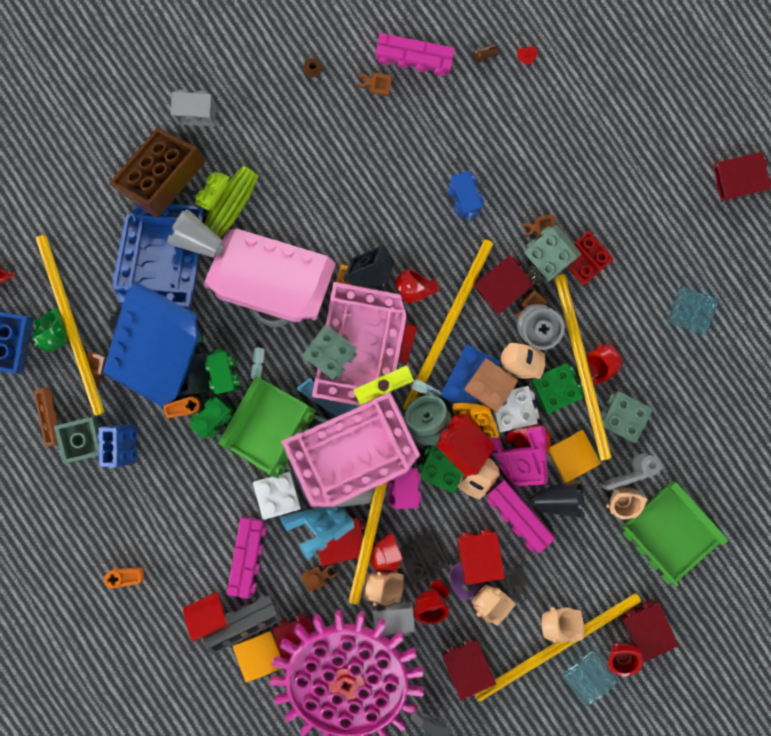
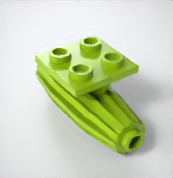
(226, 198)

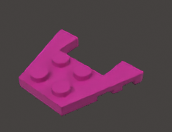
(526, 464)

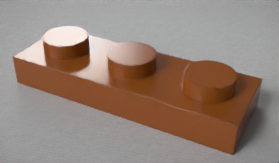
(47, 415)

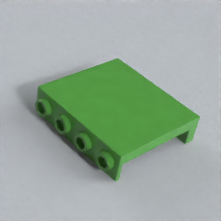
(263, 422)
(673, 533)

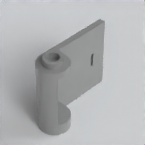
(643, 466)

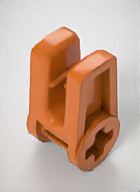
(182, 408)
(126, 577)

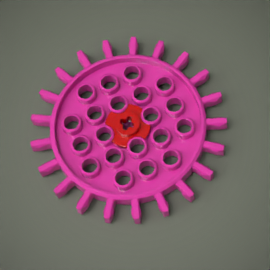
(347, 680)

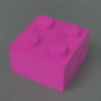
(404, 491)

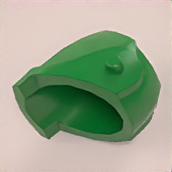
(50, 332)

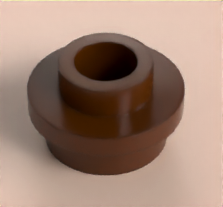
(316, 72)

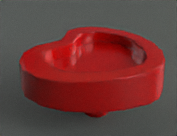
(527, 55)
(440, 587)

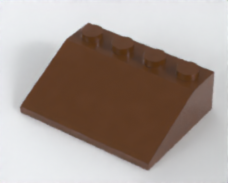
(158, 172)

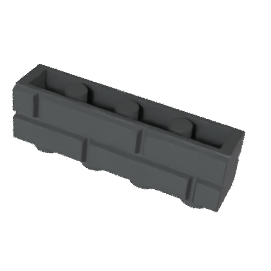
(244, 623)

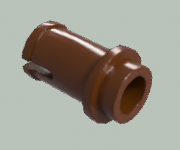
(485, 52)

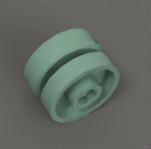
(427, 419)

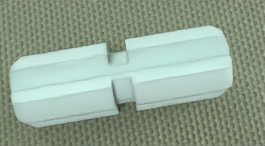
(258, 358)
(424, 388)

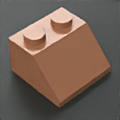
(491, 385)

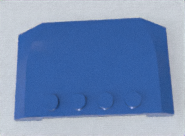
(151, 261)
(152, 345)

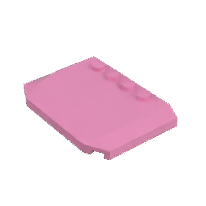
(270, 276)
(372, 324)
(352, 452)

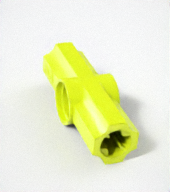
(396, 380)

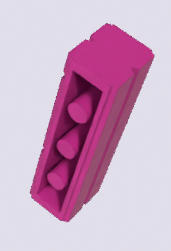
(414, 53)
(520, 515)
(245, 557)

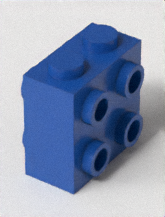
(467, 199)
(117, 445)

